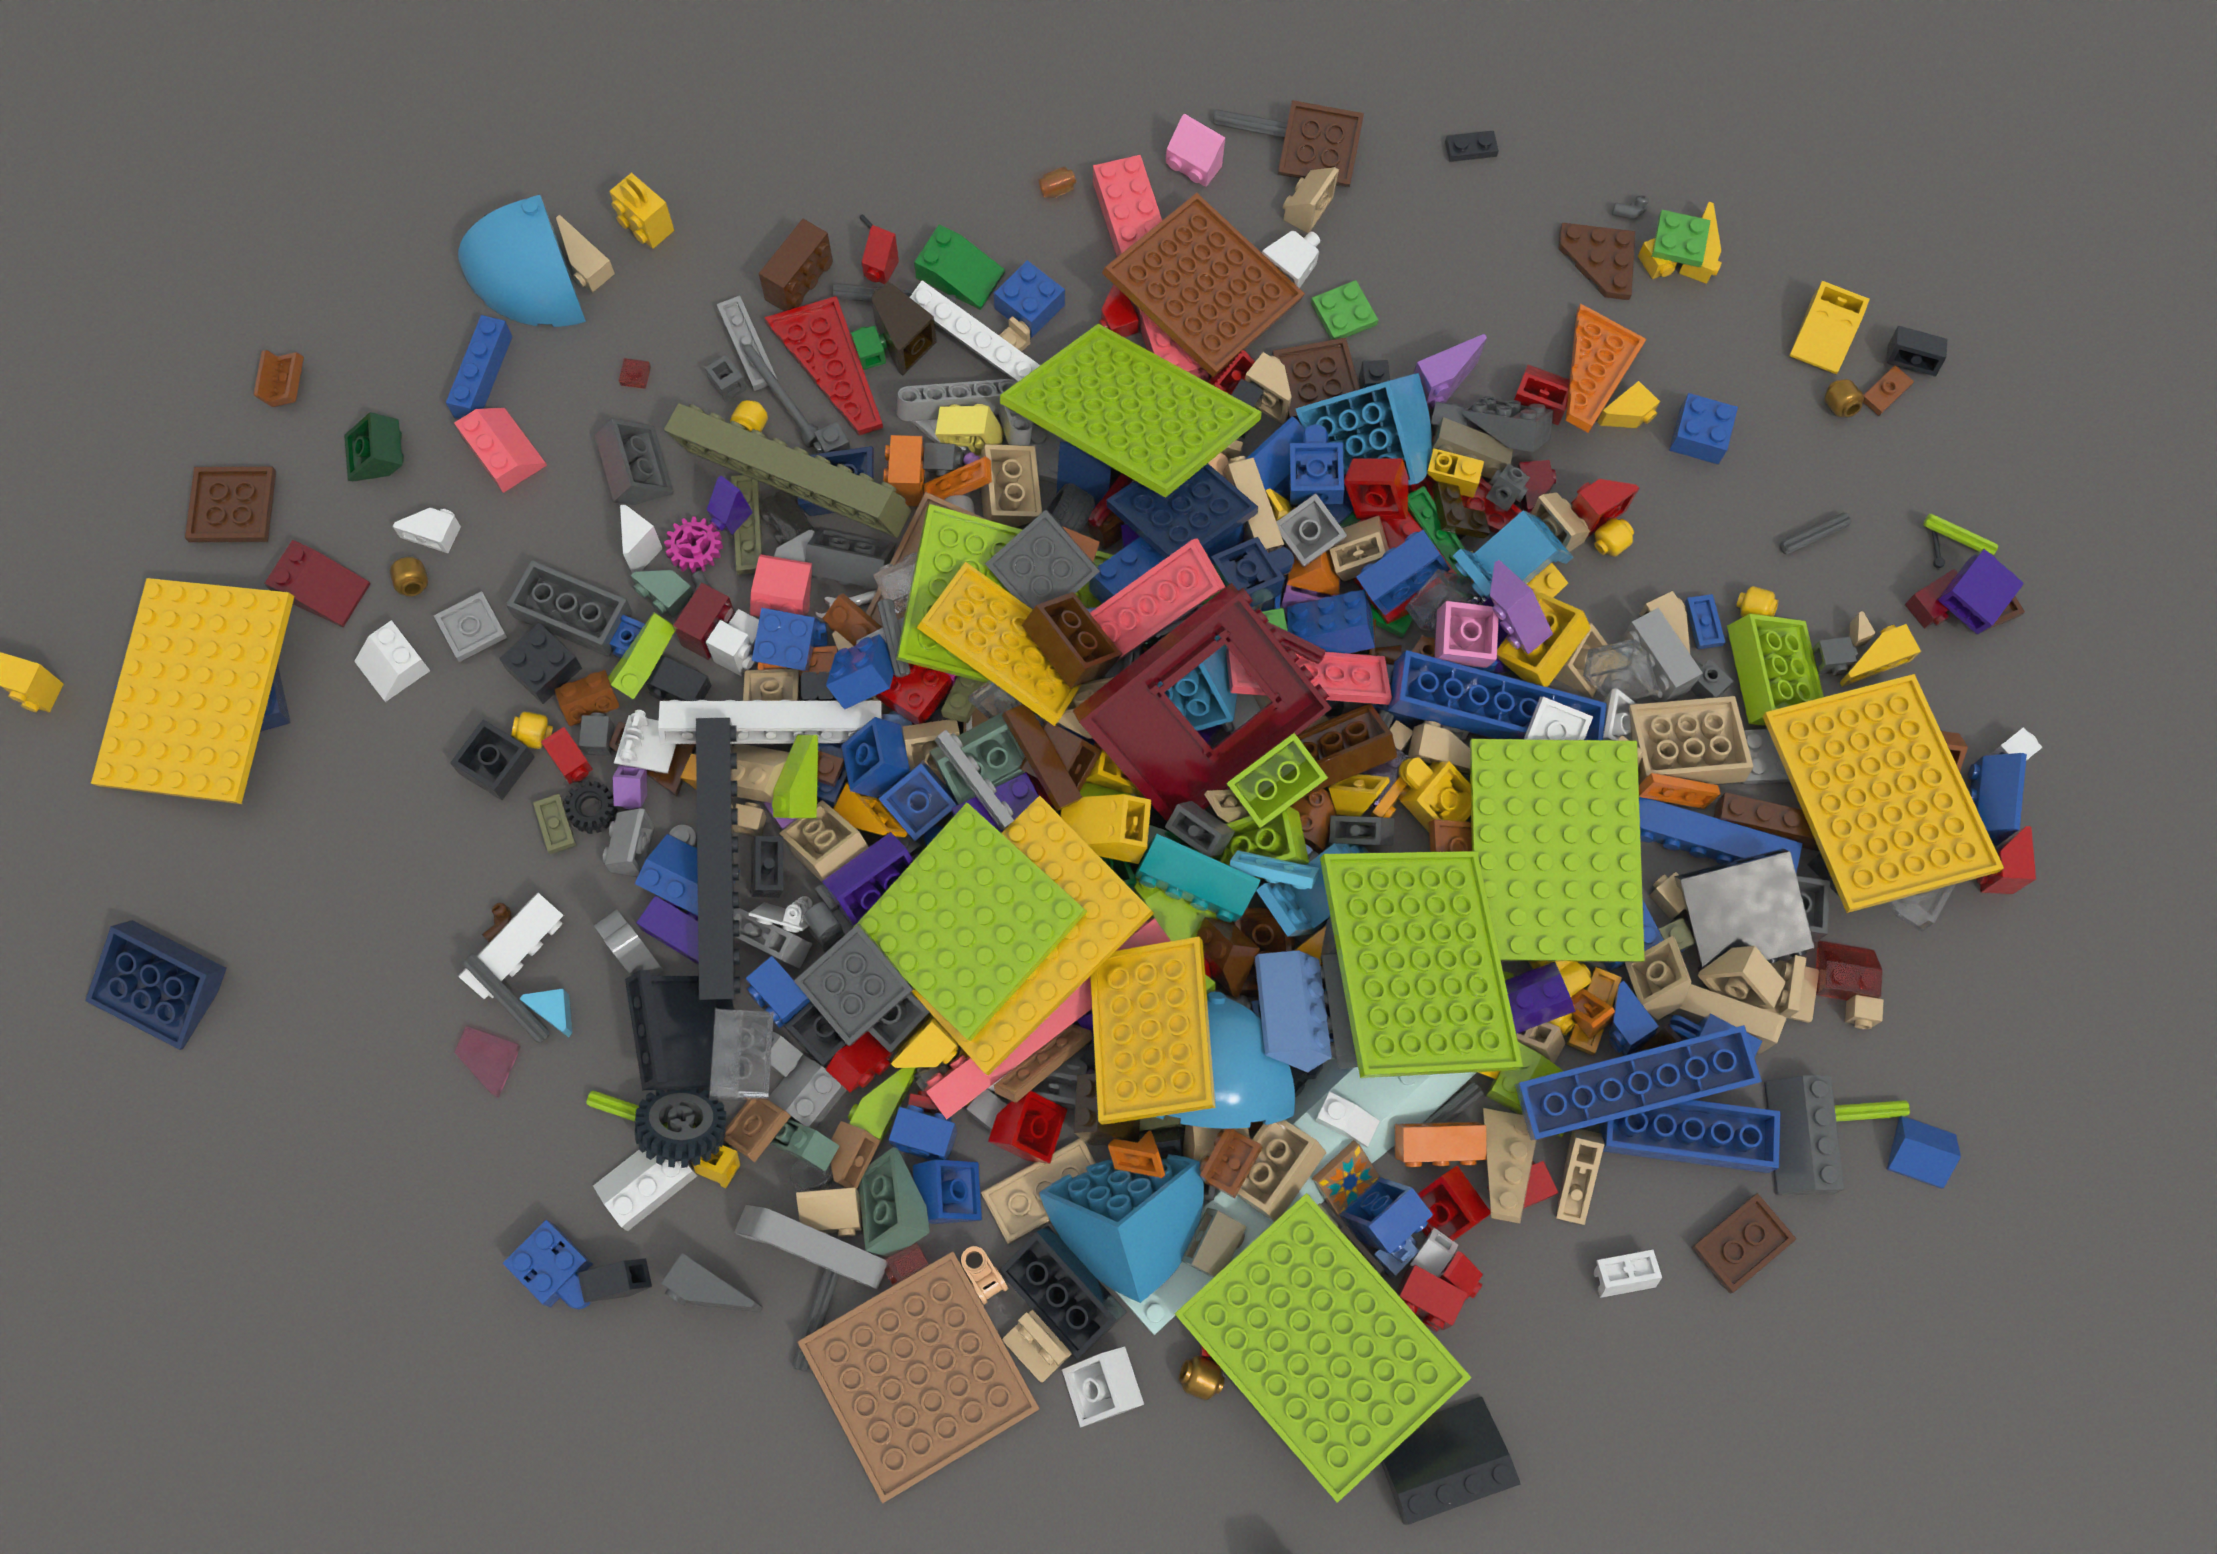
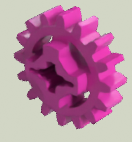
(693, 556)

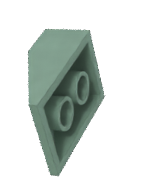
(891, 1206)

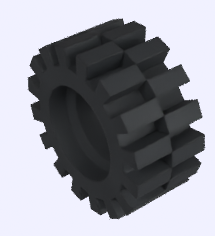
(594, 822)

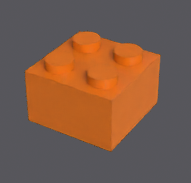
(905, 467)

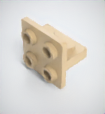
(1799, 991)
(1036, 1346)

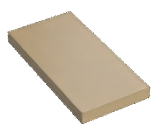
(1017, 1199)

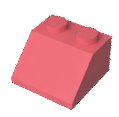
(781, 586)

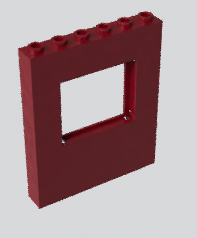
(1155, 740)

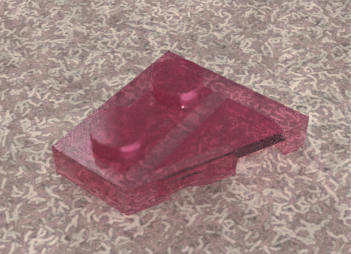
(487, 1058)

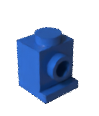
(627, 627)

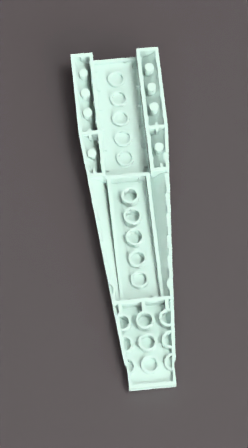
(1386, 1098)

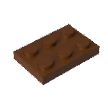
(1744, 1243)

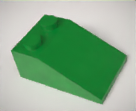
(957, 267)

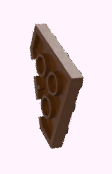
(1602, 256)

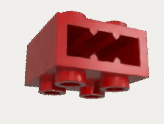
(917, 693)

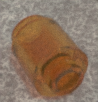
(1057, 182)

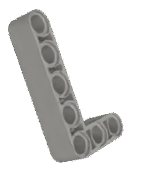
(924, 401)
(626, 944)
(810, 1244)

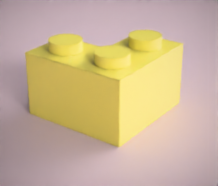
(968, 427)

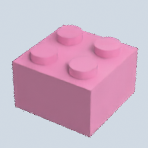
(1466, 634)

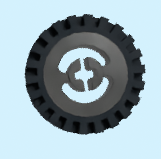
(680, 1138)

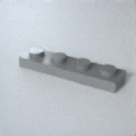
(742, 333)
(968, 769)

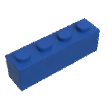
(479, 366)

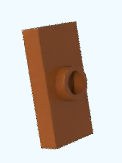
(1887, 390)

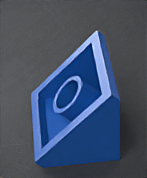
(1923, 1152)

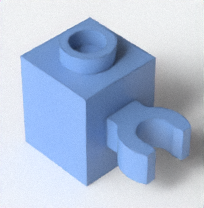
(1396, 1261)

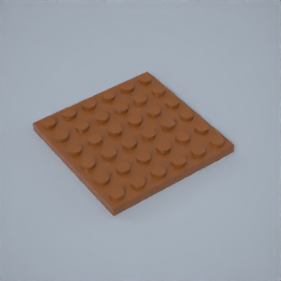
(1203, 284)

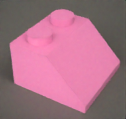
(1195, 151)

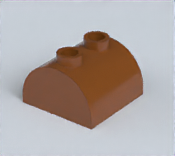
(1315, 818)

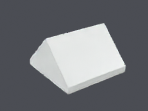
(638, 540)
(1617, 716)

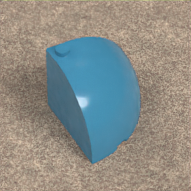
(519, 266)
(1378, 424)
(1205, 692)
(1245, 1080)
(1128, 1223)

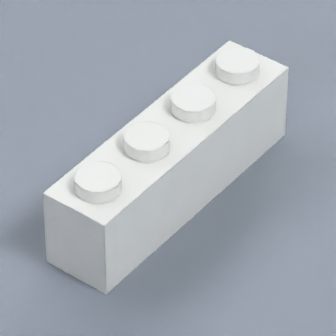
(515, 941)

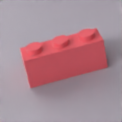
(500, 446)

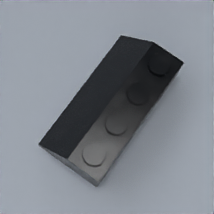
(1062, 1291)

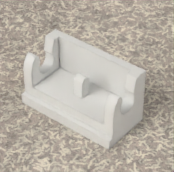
(1627, 1273)

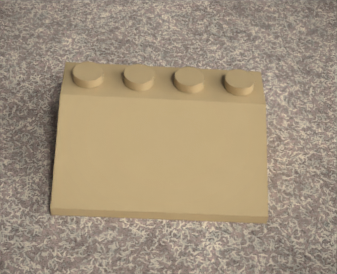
(1692, 740)

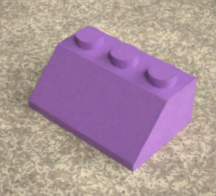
(1518, 610)

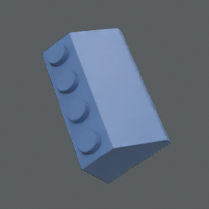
(1293, 1009)

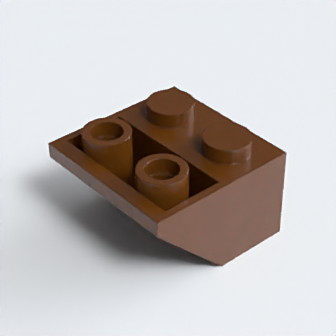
(1073, 751)

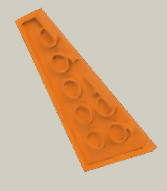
(1598, 364)

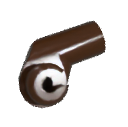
(502, 917)

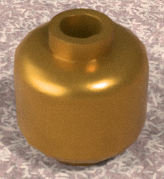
(1844, 398)
(408, 576)
(1201, 1377)

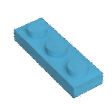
(1275, 870)

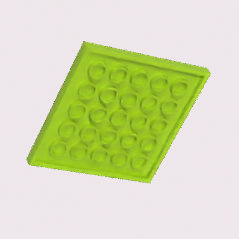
(970, 921)

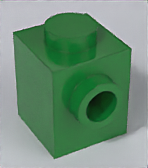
(869, 346)

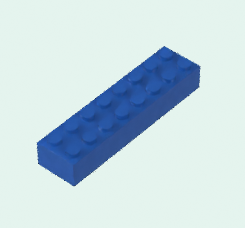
(1477, 698)
(1638, 1082)

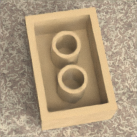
(824, 841)

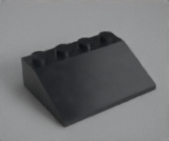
(1449, 1463)

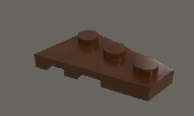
(670, 780)

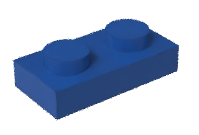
(1705, 621)

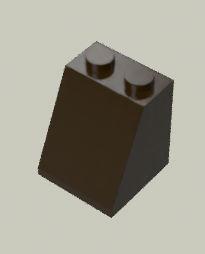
(905, 326)
(1086, 1117)

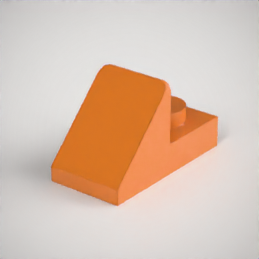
(1137, 1157)

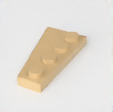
(1508, 1163)

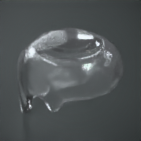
(809, 1178)

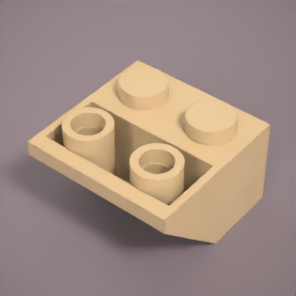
(1361, 547)

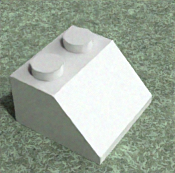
(390, 661)
(1102, 1386)

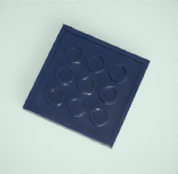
(1199, 508)

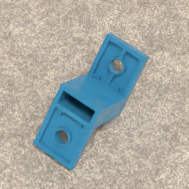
(1522, 545)
(1303, 909)

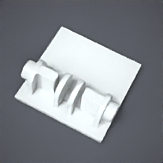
(641, 745)
(789, 917)

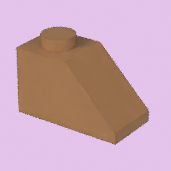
(853, 1154)

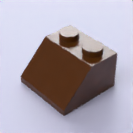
(1228, 953)

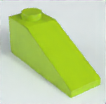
(642, 656)
(797, 785)
(882, 1104)

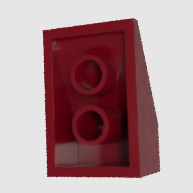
(317, 583)

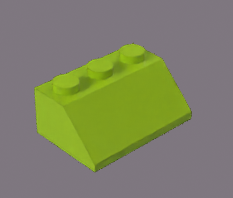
(1277, 780)

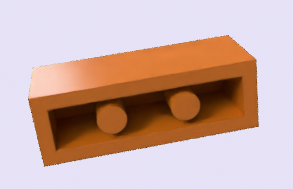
(1440, 1143)

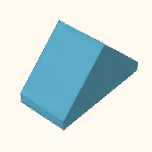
(553, 1007)

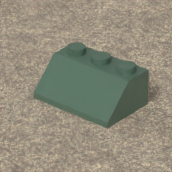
(993, 750)

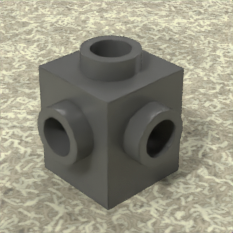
(1508, 487)

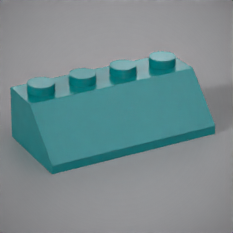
(1196, 878)

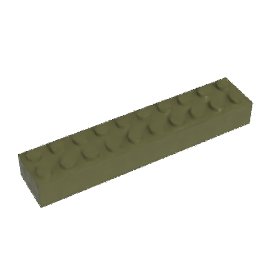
(789, 469)

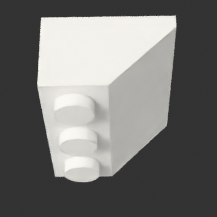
(640, 1187)

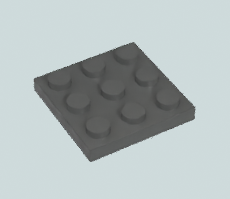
(1042, 563)
(854, 985)

